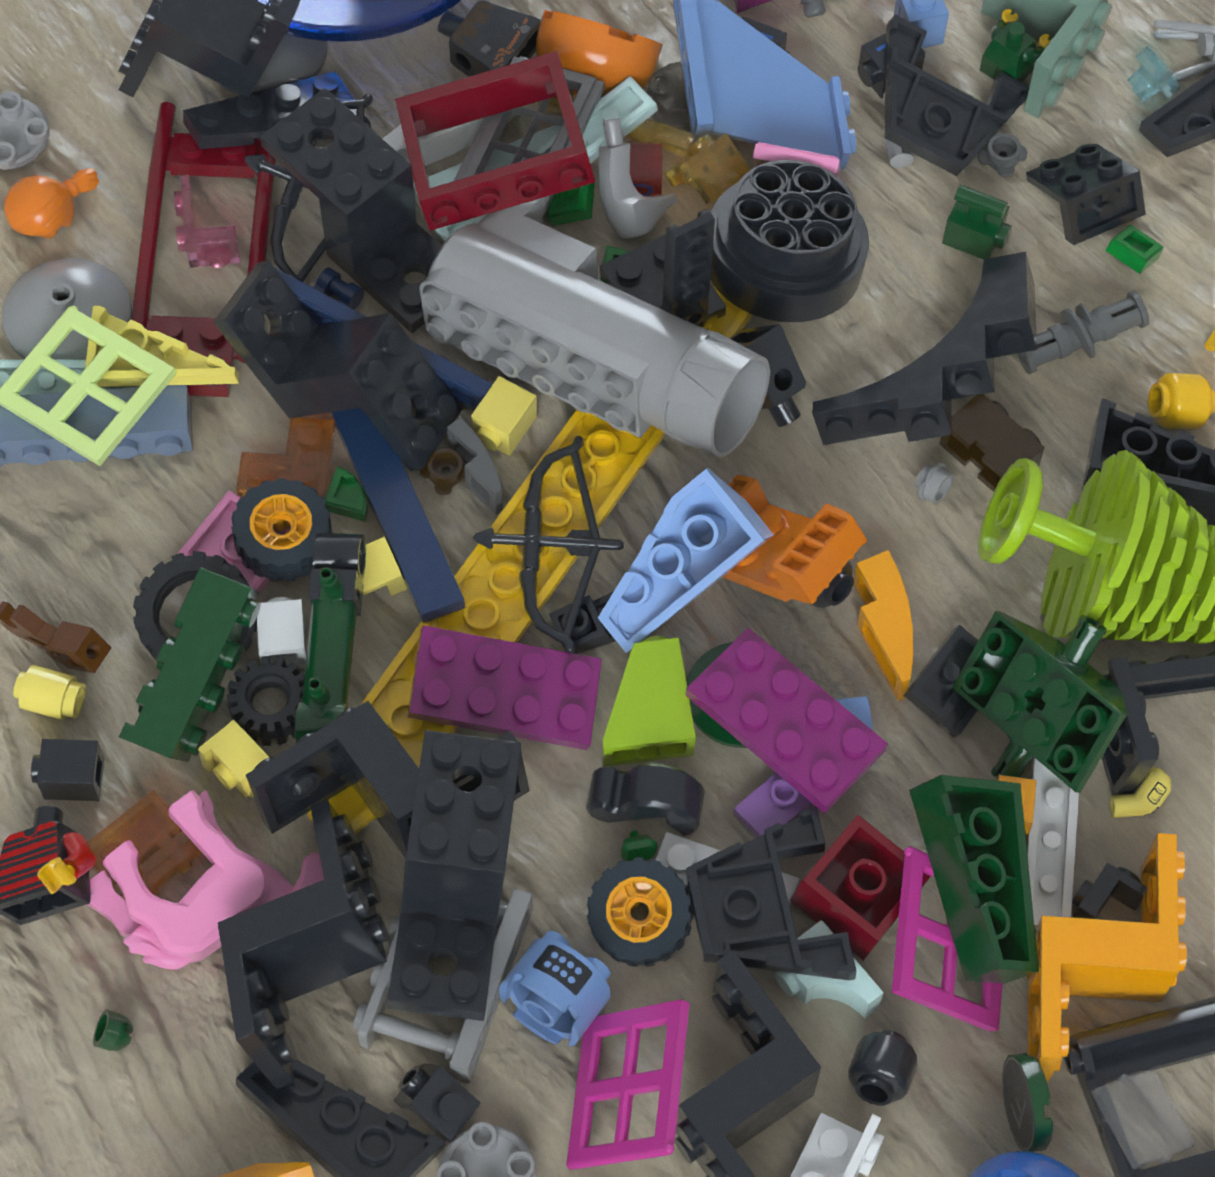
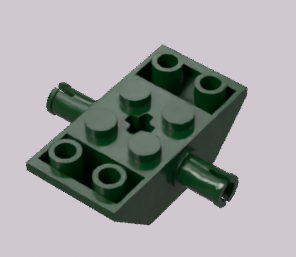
(1043, 697)

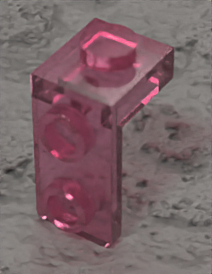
(204, 246)

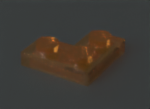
(305, 459)

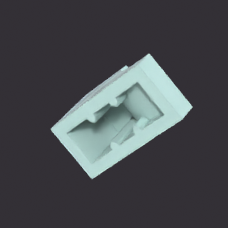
(860, 994)

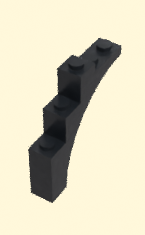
(959, 366)

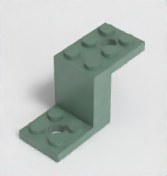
(1074, 30)

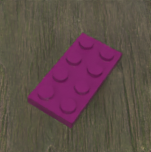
(504, 687)
(786, 720)

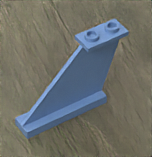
(754, 88)

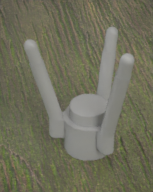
(1190, 31)

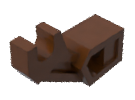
(70, 643)

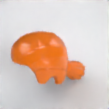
(43, 204)

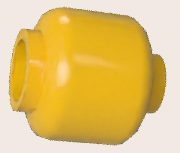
(1181, 401)

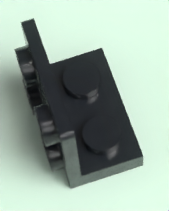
(1093, 191)

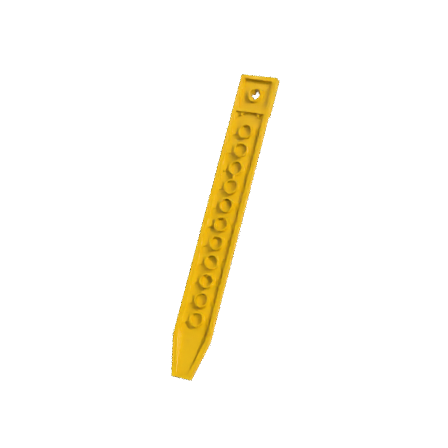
(491, 576)

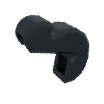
(646, 793)

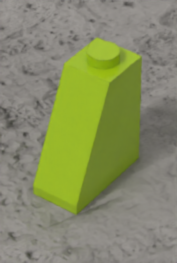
(651, 707)

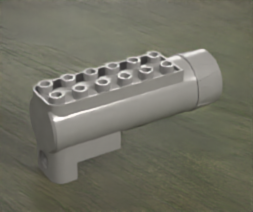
(541, 315)

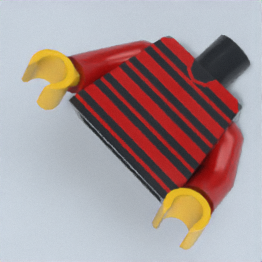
(44, 869)

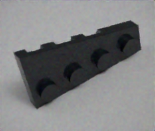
(243, 119)
(339, 1126)

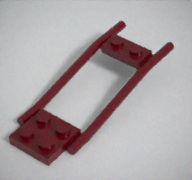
(184, 157)

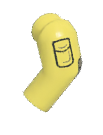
(1146, 799)

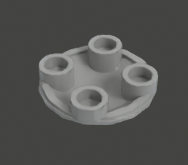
(22, 131)
(487, 1153)

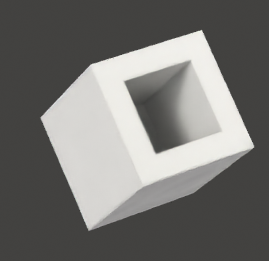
(282, 631)

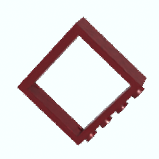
(483, 97)

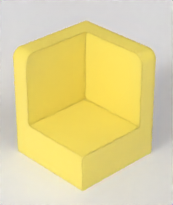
(381, 569)

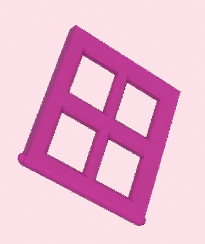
(913, 924)
(624, 1087)

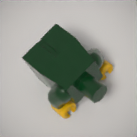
(1011, 49)

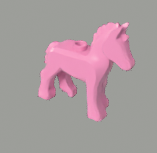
(188, 931)

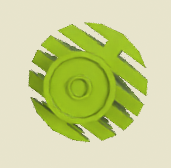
(1119, 556)

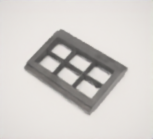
(492, 126)

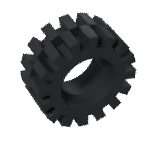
(259, 678)

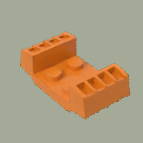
(801, 553)

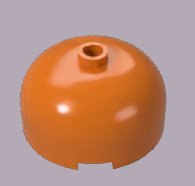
(597, 49)

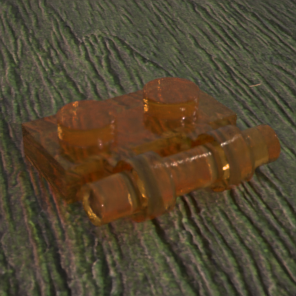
(150, 830)

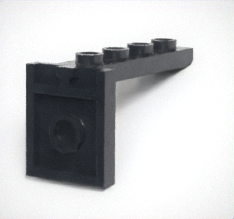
(672, 271)
(1134, 746)

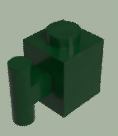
(977, 223)

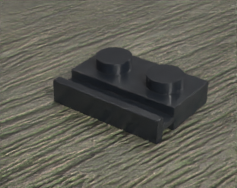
(933, 686)

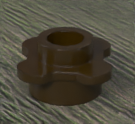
(444, 459)

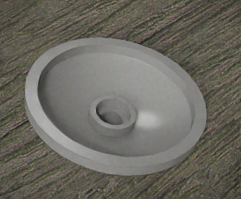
(33, 304)

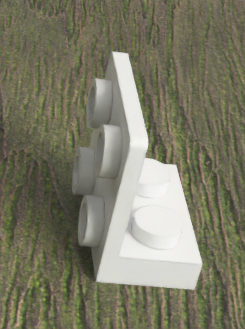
(839, 1149)

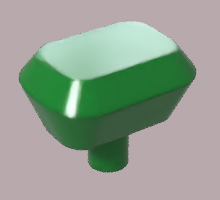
(638, 847)

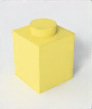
(504, 416)

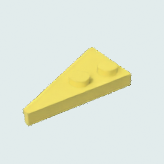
(190, 366)

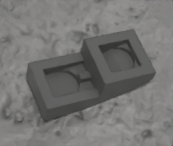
(480, 469)

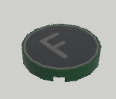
(1024, 1100)

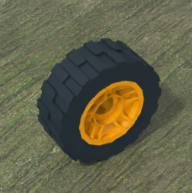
(272, 508)
(622, 891)

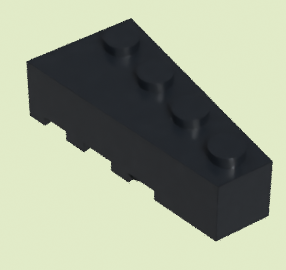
(1173, 457)

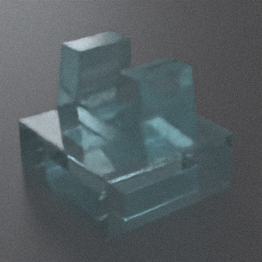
(1152, 77)

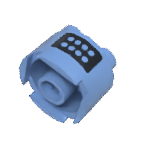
(556, 989)

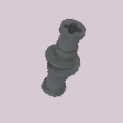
(1084, 329)

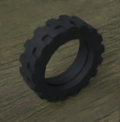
(164, 581)

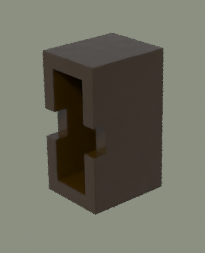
(990, 440)

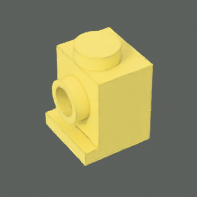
(231, 756)

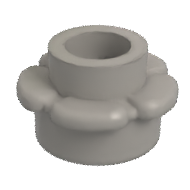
(934, 482)

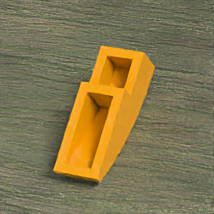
(886, 619)

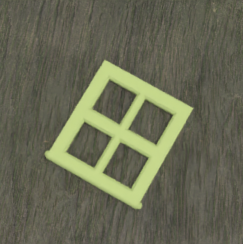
(85, 384)

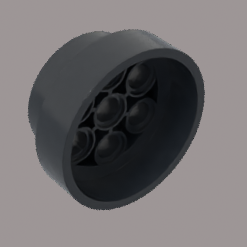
(788, 242)

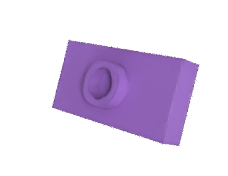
(770, 804)

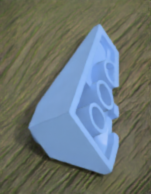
(691, 547)

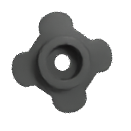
(1003, 145)

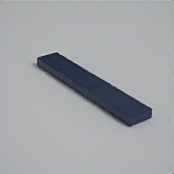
(463, 385)
(400, 516)

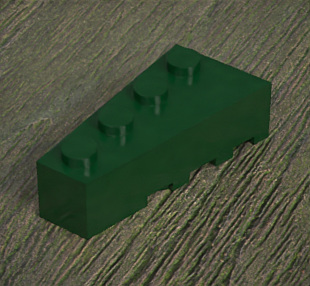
(193, 667)
(981, 873)

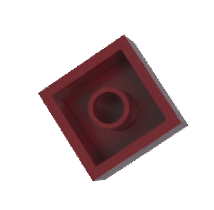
(856, 886)

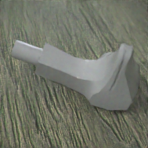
(624, 207)

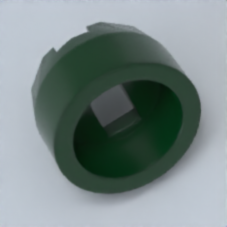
(112, 1031)

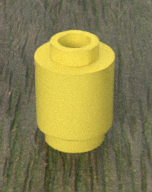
(49, 692)

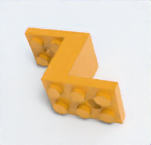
(1108, 955)

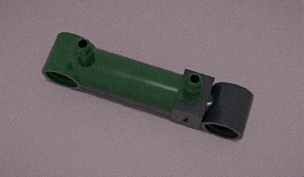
(335, 603)

